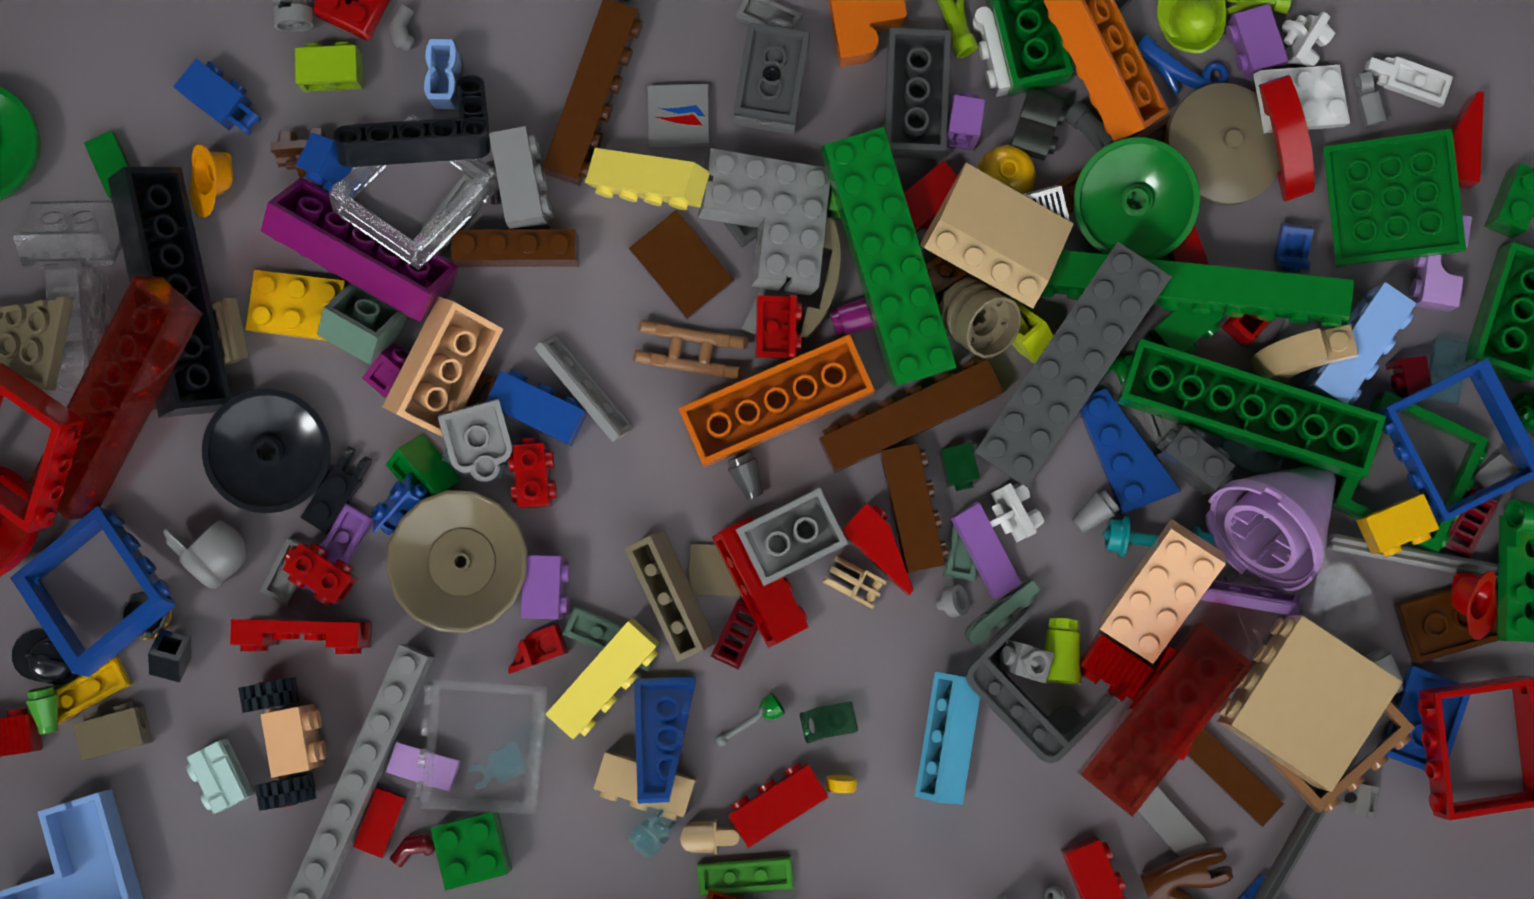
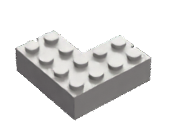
(785, 205)

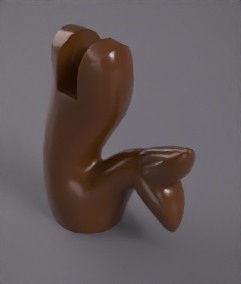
(1187, 872)

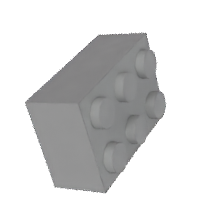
(521, 179)

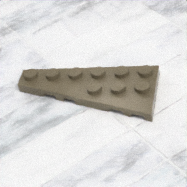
(35, 339)

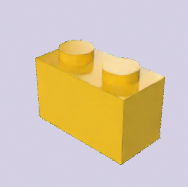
(1397, 525)

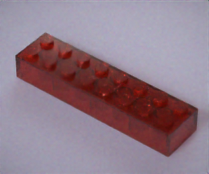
(123, 387)

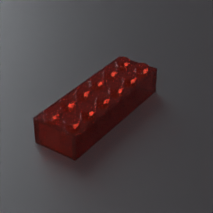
(1165, 718)

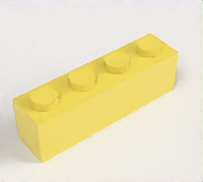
(647, 178)
(602, 678)

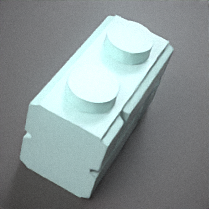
(219, 776)

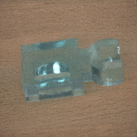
(503, 765)
(651, 835)

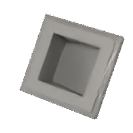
(1494, 469)

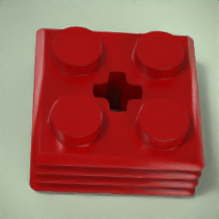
(355, 17)

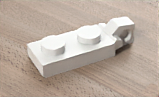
(1410, 79)

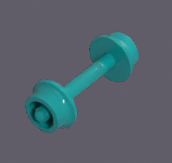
(1118, 536)

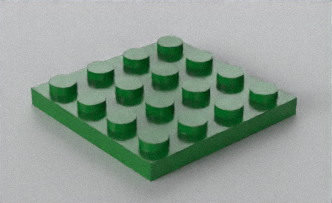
(1394, 198)

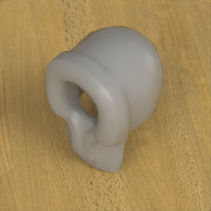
(213, 555)

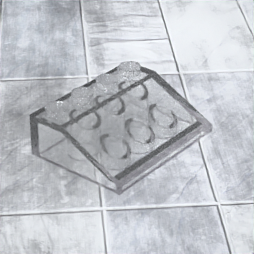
(1334, 600)

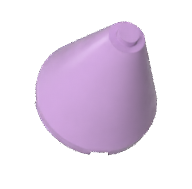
(1274, 524)

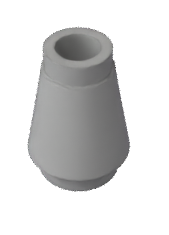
(1096, 511)

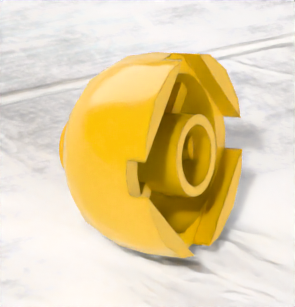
(1010, 167)

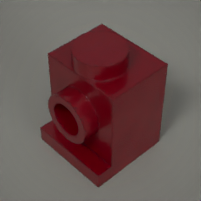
(1409, 375)

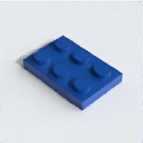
(1407, 703)

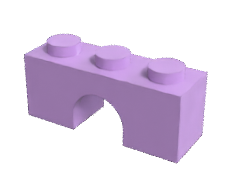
(1433, 285)

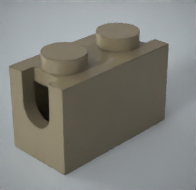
(112, 732)

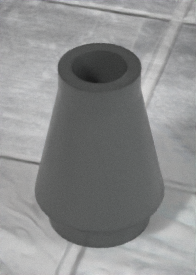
(746, 474)

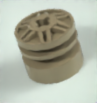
(979, 317)

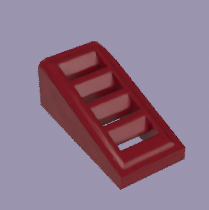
(1478, 528)
(724, 657)

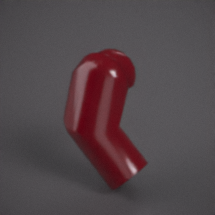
(412, 845)

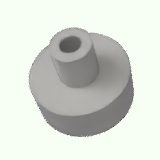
(953, 601)

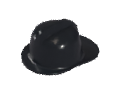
(39, 660)

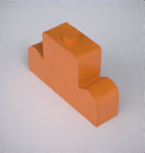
(857, 24)

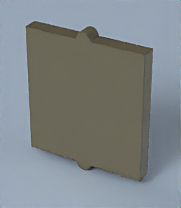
(709, 573)

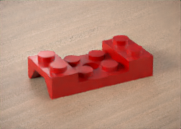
(258, 634)

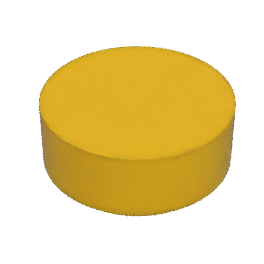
(841, 783)

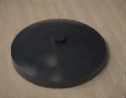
(266, 451)

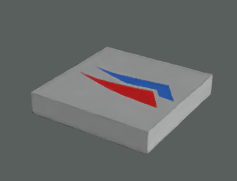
(678, 115)

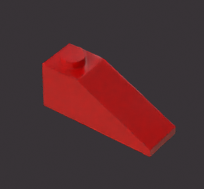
(1468, 141)
(876, 541)

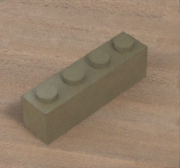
(670, 595)

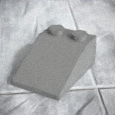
(792, 537)

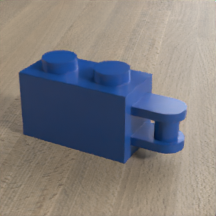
(216, 97)

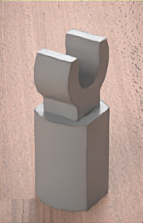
(1368, 101)

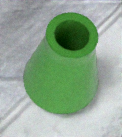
(44, 708)

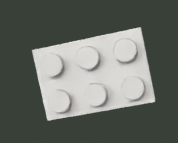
(1319, 93)

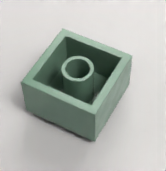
(360, 323)

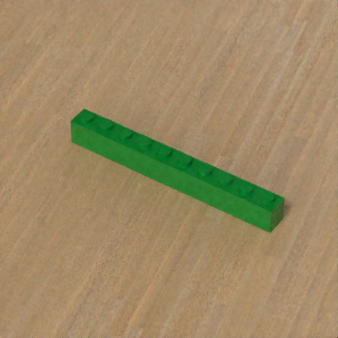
(1223, 290)

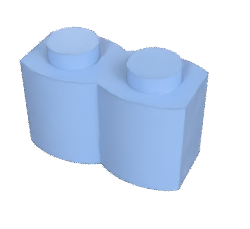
(444, 70)

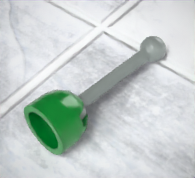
(769, 709)

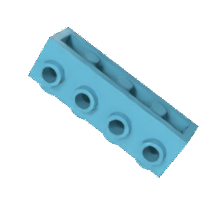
(947, 740)

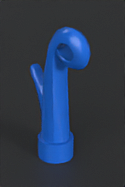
(1172, 69)

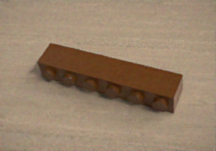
(592, 92)
(911, 415)

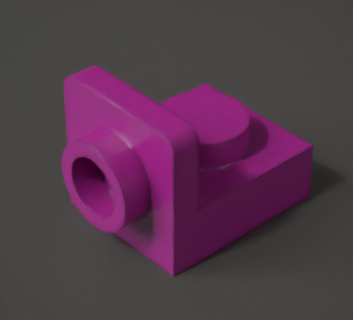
(386, 369)

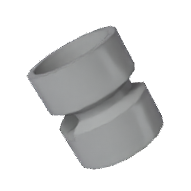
(293, 15)

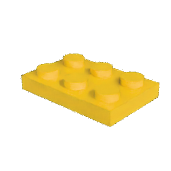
(289, 303)

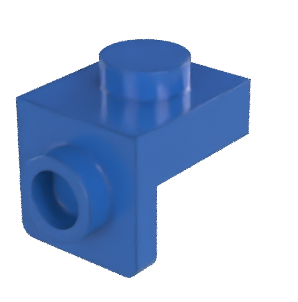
(1293, 247)

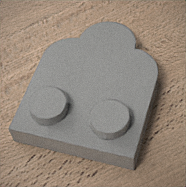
(477, 439)

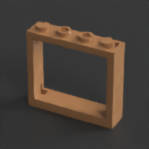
(1353, 778)

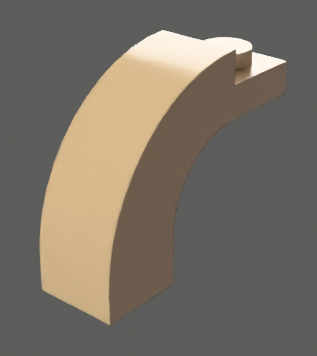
(1304, 351)

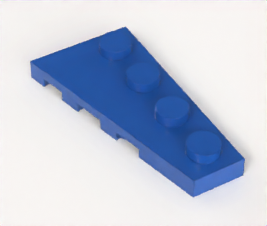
(1126, 459)
(660, 728)

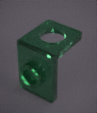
(829, 721)

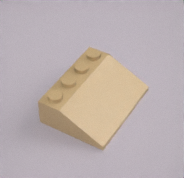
(997, 235)

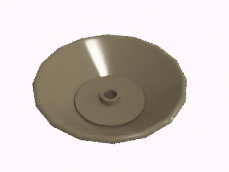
(426, 553)

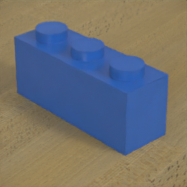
(538, 406)

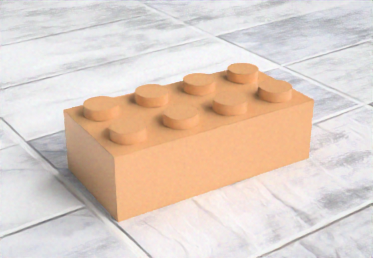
(442, 365)
(1162, 591)

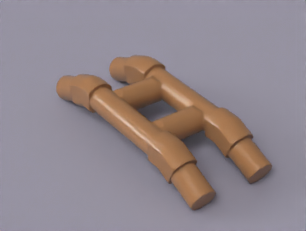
(677, 336)

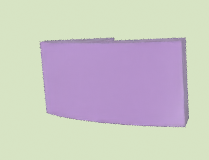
(405, 765)

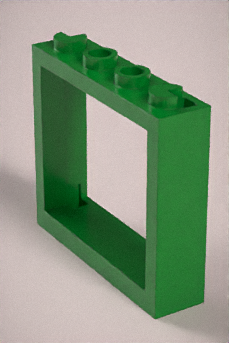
(1461, 484)

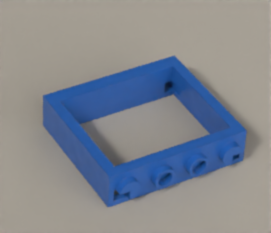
(1502, 415)
(62, 636)

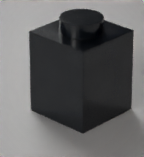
(169, 655)

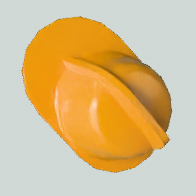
(209, 178)

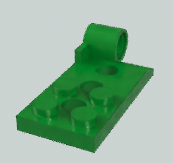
(1515, 530)

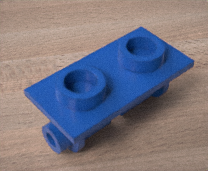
(401, 496)

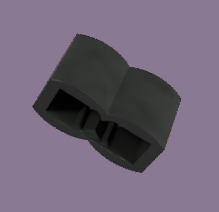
(1038, 123)

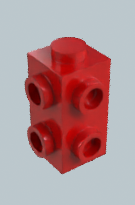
(532, 474)
(312, 568)

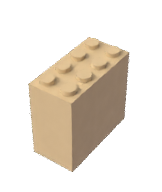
(1308, 701)

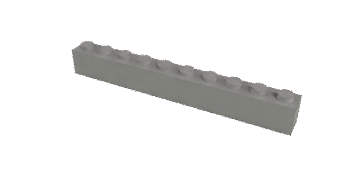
(361, 774)

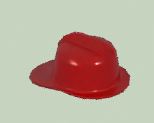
(1476, 600)

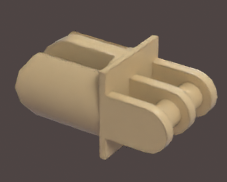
(873, 591)
(706, 836)

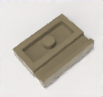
(230, 331)

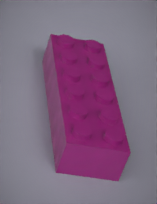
(307, 224)

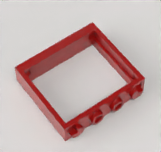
(56, 458)
(1435, 744)

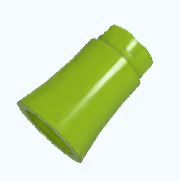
(1065, 644)

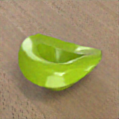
(1192, 24)

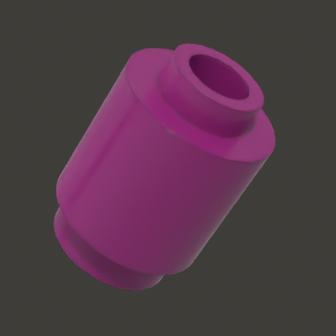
(851, 317)

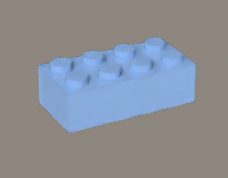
(1373, 327)

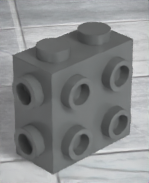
(1195, 460)

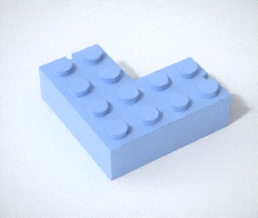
(85, 852)

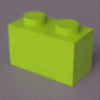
(328, 67)

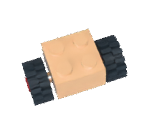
(290, 742)

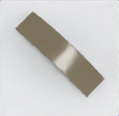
(814, 316)

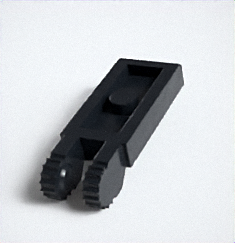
(335, 492)

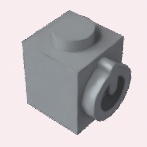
(1025, 661)

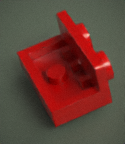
(777, 326)

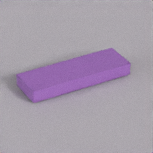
(346, 534)
(986, 550)
(1252, 598)

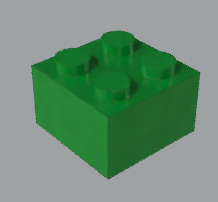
(471, 849)

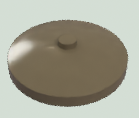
(1224, 143)

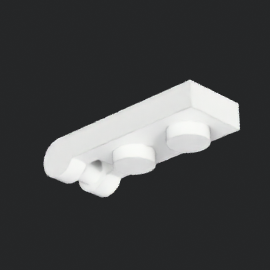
(991, 50)

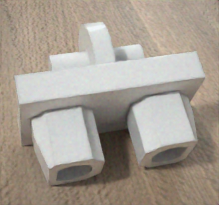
(1302, 35)
(1012, 514)

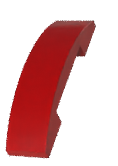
(1290, 137)

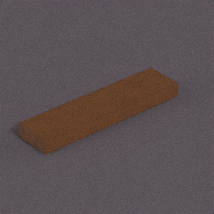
(1233, 778)

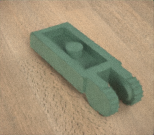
(1001, 611)

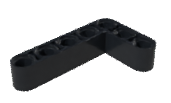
(421, 139)

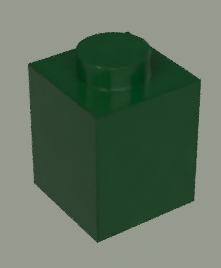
(959, 466)

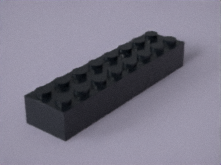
(162, 242)

